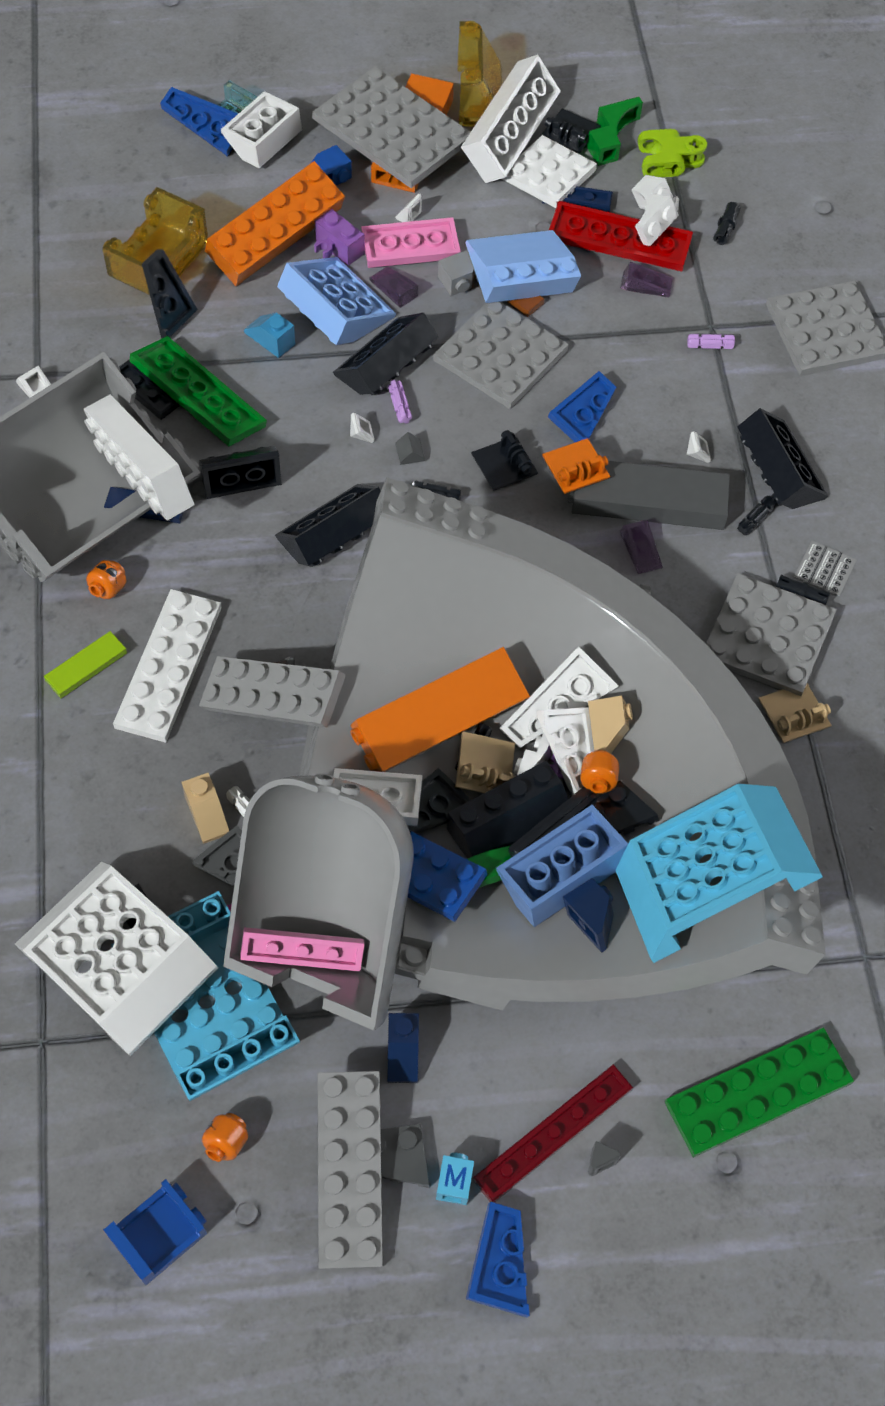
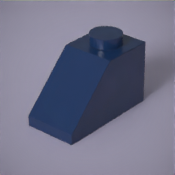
(591, 911)
(403, 1047)

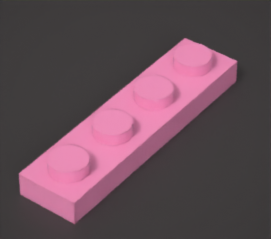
(302, 949)

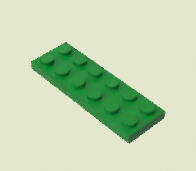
(198, 391)
(758, 1092)

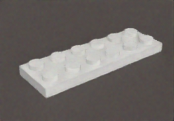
(167, 666)

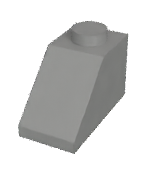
(457, 273)

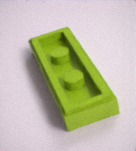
(85, 664)

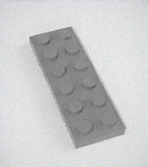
(273, 691)
(349, 1170)

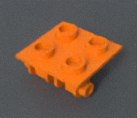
(576, 465)

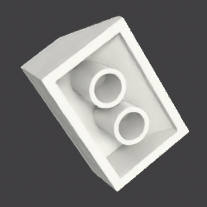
(262, 129)

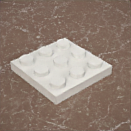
(549, 171)

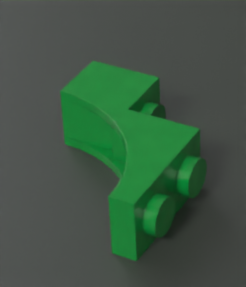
(604, 141)

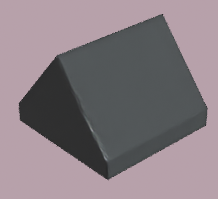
(409, 449)
(602, 1158)

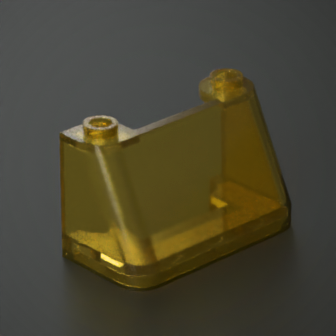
(481, 72)

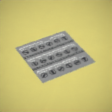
(825, 568)

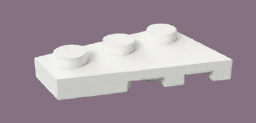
(570, 740)

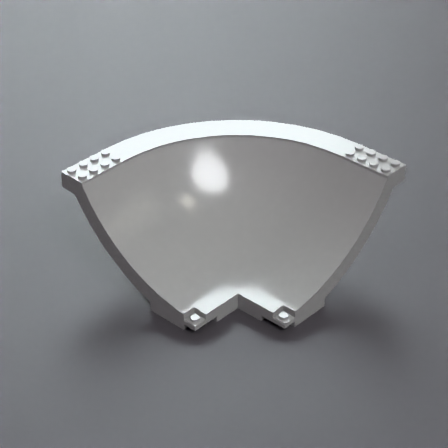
(463, 581)

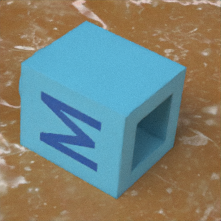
(455, 1179)

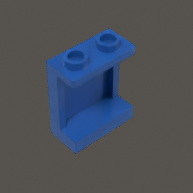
(157, 1232)

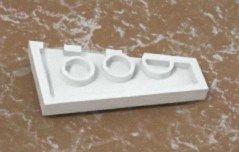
(569, 686)

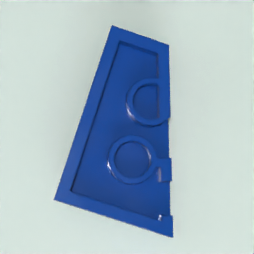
(583, 408)
(499, 1265)

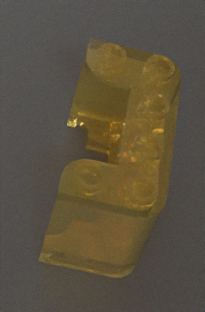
(169, 225)

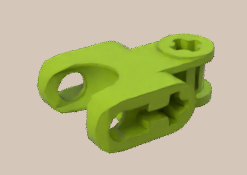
(670, 152)

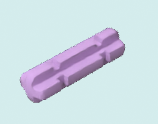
(711, 341)
(399, 401)

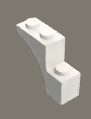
(656, 199)

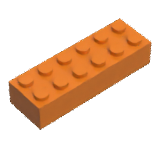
(273, 223)

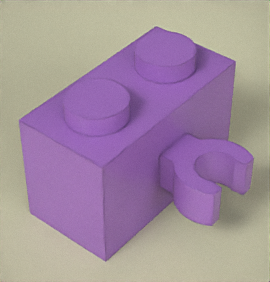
(338, 238)

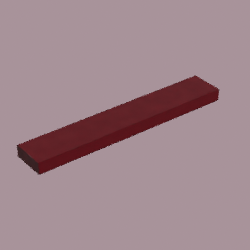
(552, 1134)

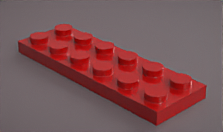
(618, 236)

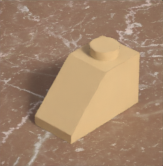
(609, 722)
(205, 807)

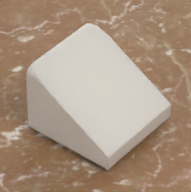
(411, 210)
(33, 381)

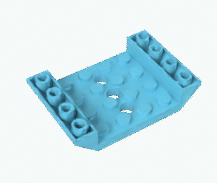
(750, 846)
(237, 1029)

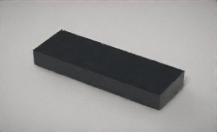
(148, 392)

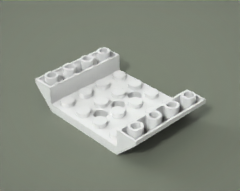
(134, 982)

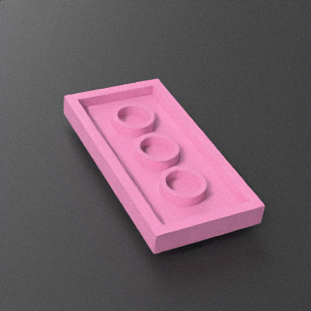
(410, 242)

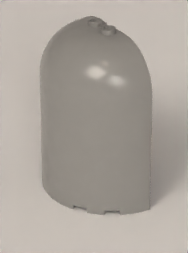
(324, 863)

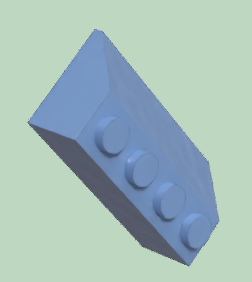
(561, 862)

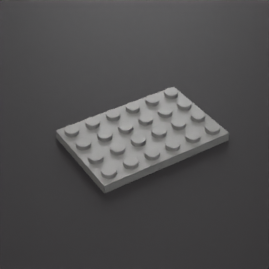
(392, 126)

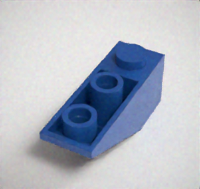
(335, 164)

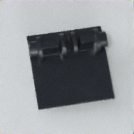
(569, 130)
(504, 462)

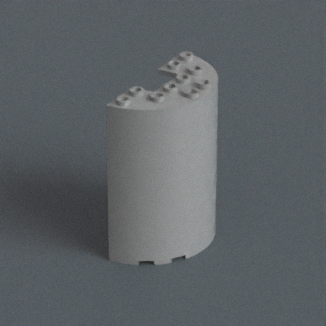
(58, 479)

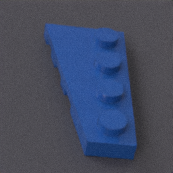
(200, 117)

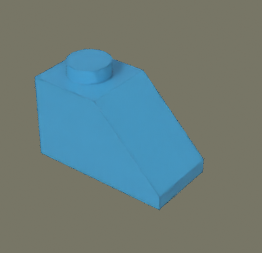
(272, 333)

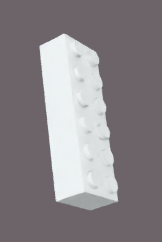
(511, 119)
(138, 457)

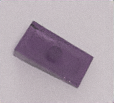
(646, 281)
(395, 286)
(641, 546)

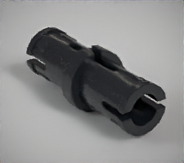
(726, 223)
(803, 589)

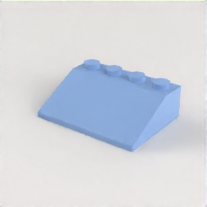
(523, 266)
(334, 299)

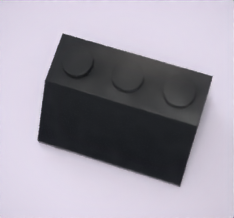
(240, 472)

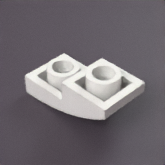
(541, 753)

